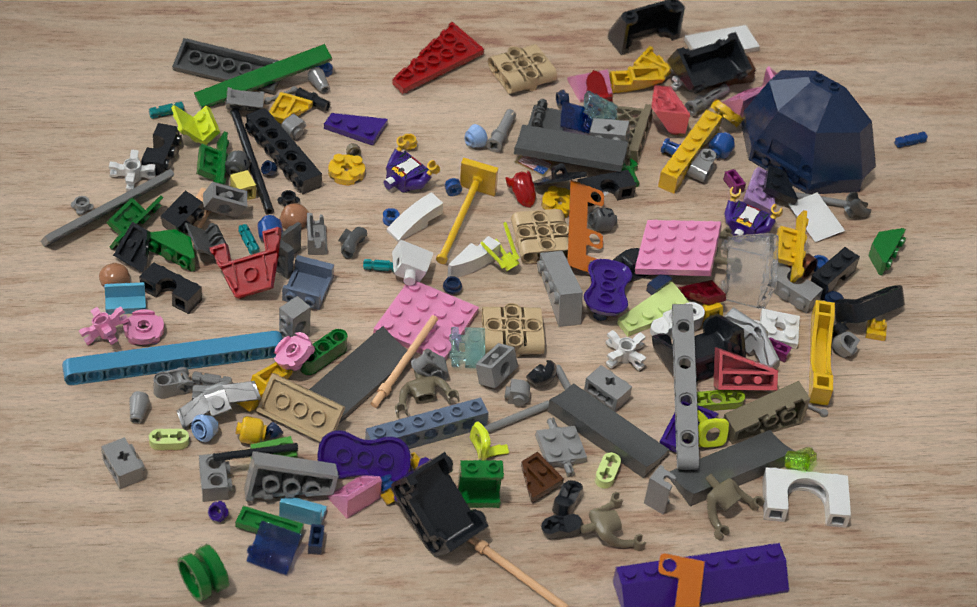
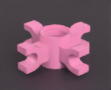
(104, 325)

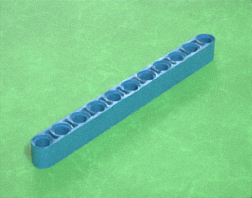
(170, 357)

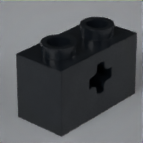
(184, 210)

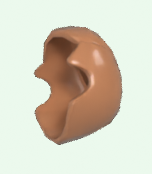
(292, 214)
(114, 274)

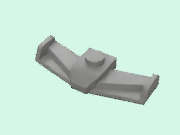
(755, 338)
(217, 400)

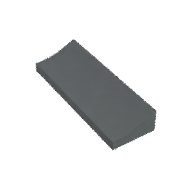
(218, 62)
(571, 148)
(361, 371)
(608, 430)
(739, 462)

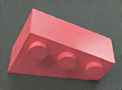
(741, 373)

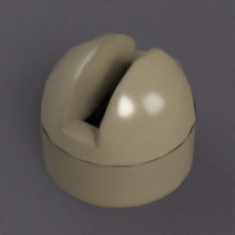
(356, 151)

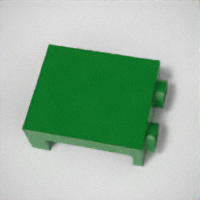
(481, 482)

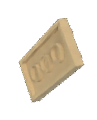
(299, 408)

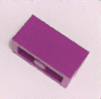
(734, 180)
(781, 349)

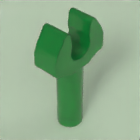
(632, 168)

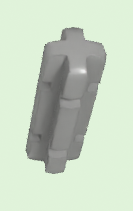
(209, 379)

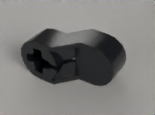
(567, 498)
(562, 526)

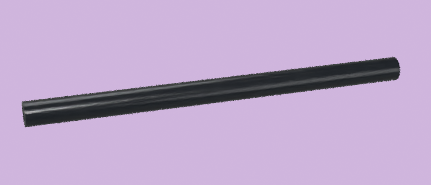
(254, 168)

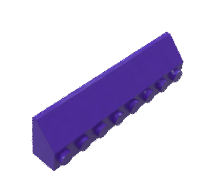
(726, 578)

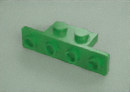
(212, 161)
(131, 213)

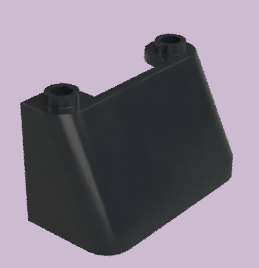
(658, 18)
(710, 63)
(717, 333)
(437, 506)

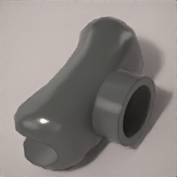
(856, 206)
(351, 239)

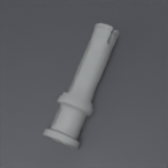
(701, 102)
(499, 135)

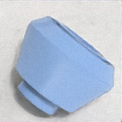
(475, 136)
(204, 427)

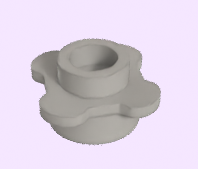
(82, 204)

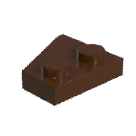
(539, 476)

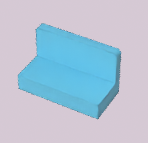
(127, 295)
(302, 511)

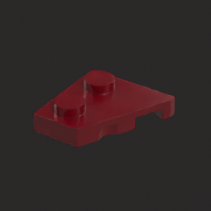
(704, 292)

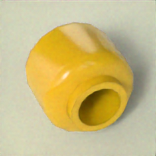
(251, 430)

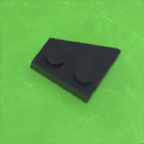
(779, 185)

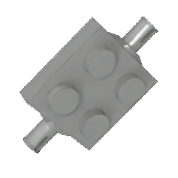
(561, 446)

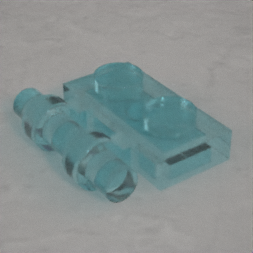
(599, 107)
(474, 346)

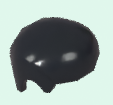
(543, 375)

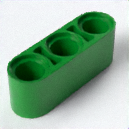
(326, 351)

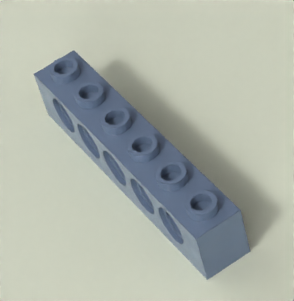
(433, 425)

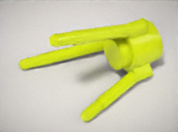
(508, 260)

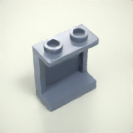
(309, 281)

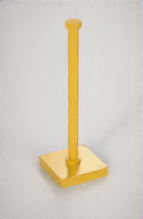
(475, 177)

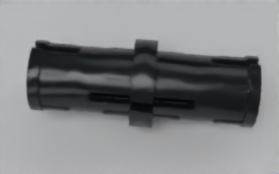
(318, 102)

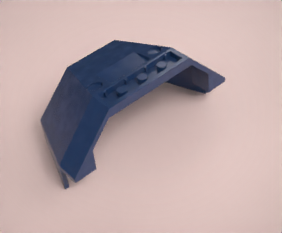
(810, 132)

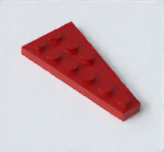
(441, 55)

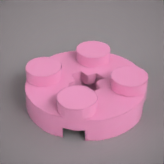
(153, 330)
(302, 350)

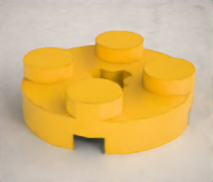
(727, 113)
(355, 168)
(553, 196)

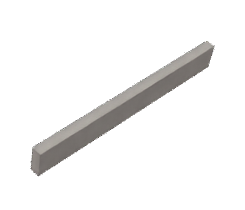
(106, 208)

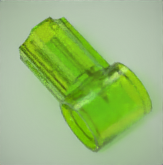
(800, 459)

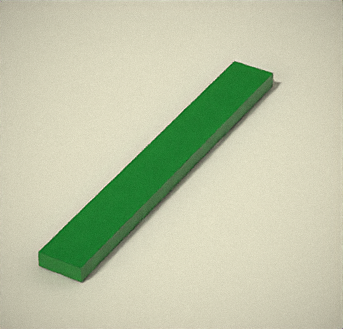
(264, 75)

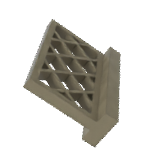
(639, 133)

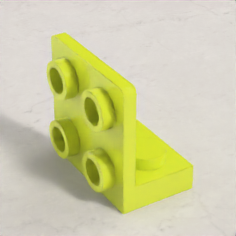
(200, 128)

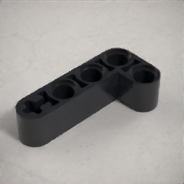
(869, 306)

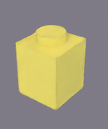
(245, 182)

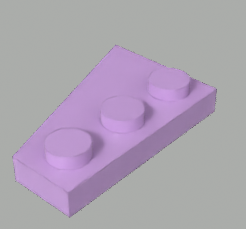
(754, 194)

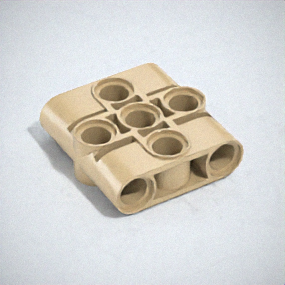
(522, 68)
(540, 233)
(516, 328)

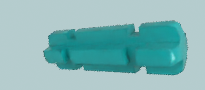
(164, 110)
(248, 239)
(380, 265)

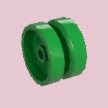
(203, 572)

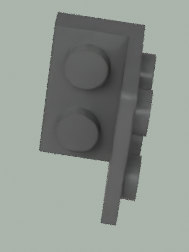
(289, 245)

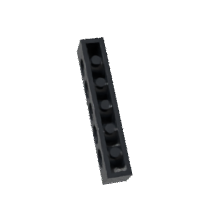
(283, 151)

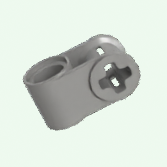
(702, 165)
(430, 365)
(171, 383)

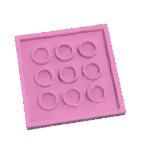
(678, 248)
(415, 307)

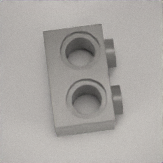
(214, 478)

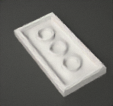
(705, 38)

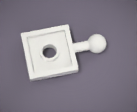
(788, 322)

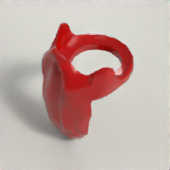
(596, 83)
(523, 188)

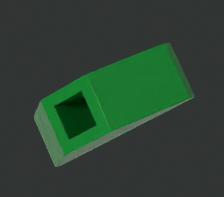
(173, 247)
(885, 248)

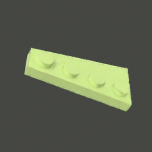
(652, 308)

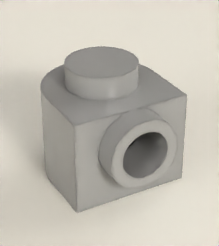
(294, 126)
(845, 344)
(517, 392)

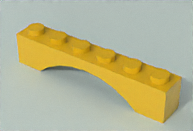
(678, 165)
(820, 352)

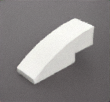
(416, 217)
(473, 258)

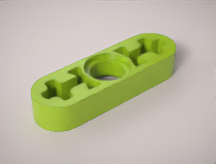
(726, 397)

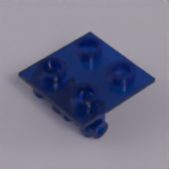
(574, 118)
(273, 548)

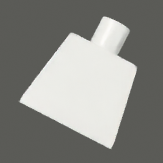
(410, 262)

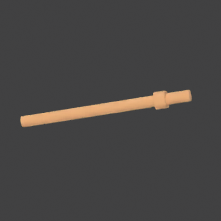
(385, 388)
(483, 548)

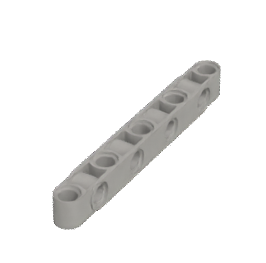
(685, 387)

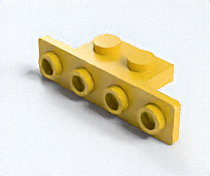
(791, 246)

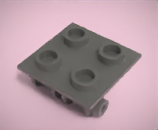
(545, 117)
(205, 238)

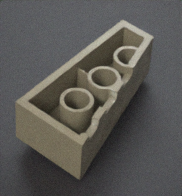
(771, 412)

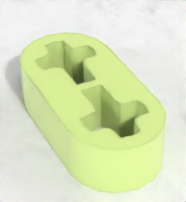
(169, 439)
(605, 469)

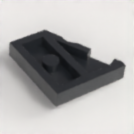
(134, 247)

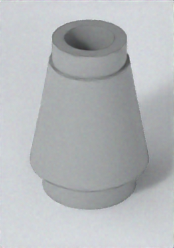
(318, 79)
(138, 406)

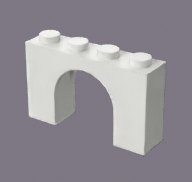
(830, 488)

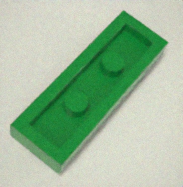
(250, 520)

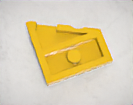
(649, 58)
(288, 104)

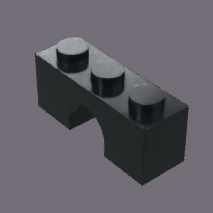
(165, 144)
(617, 183)
(838, 267)
(185, 293)

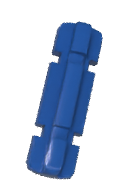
(910, 139)

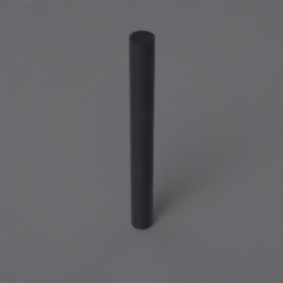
(230, 455)

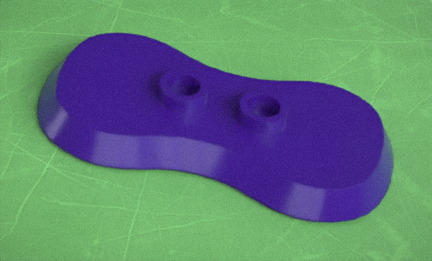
(607, 287)
(365, 457)

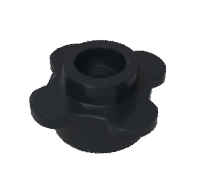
(288, 197)
(839, 328)

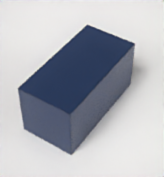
(658, 283)
(316, 539)

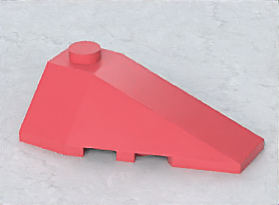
(670, 109)

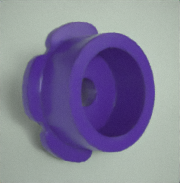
(214, 513)

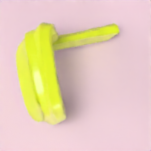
(706, 424)
(482, 443)

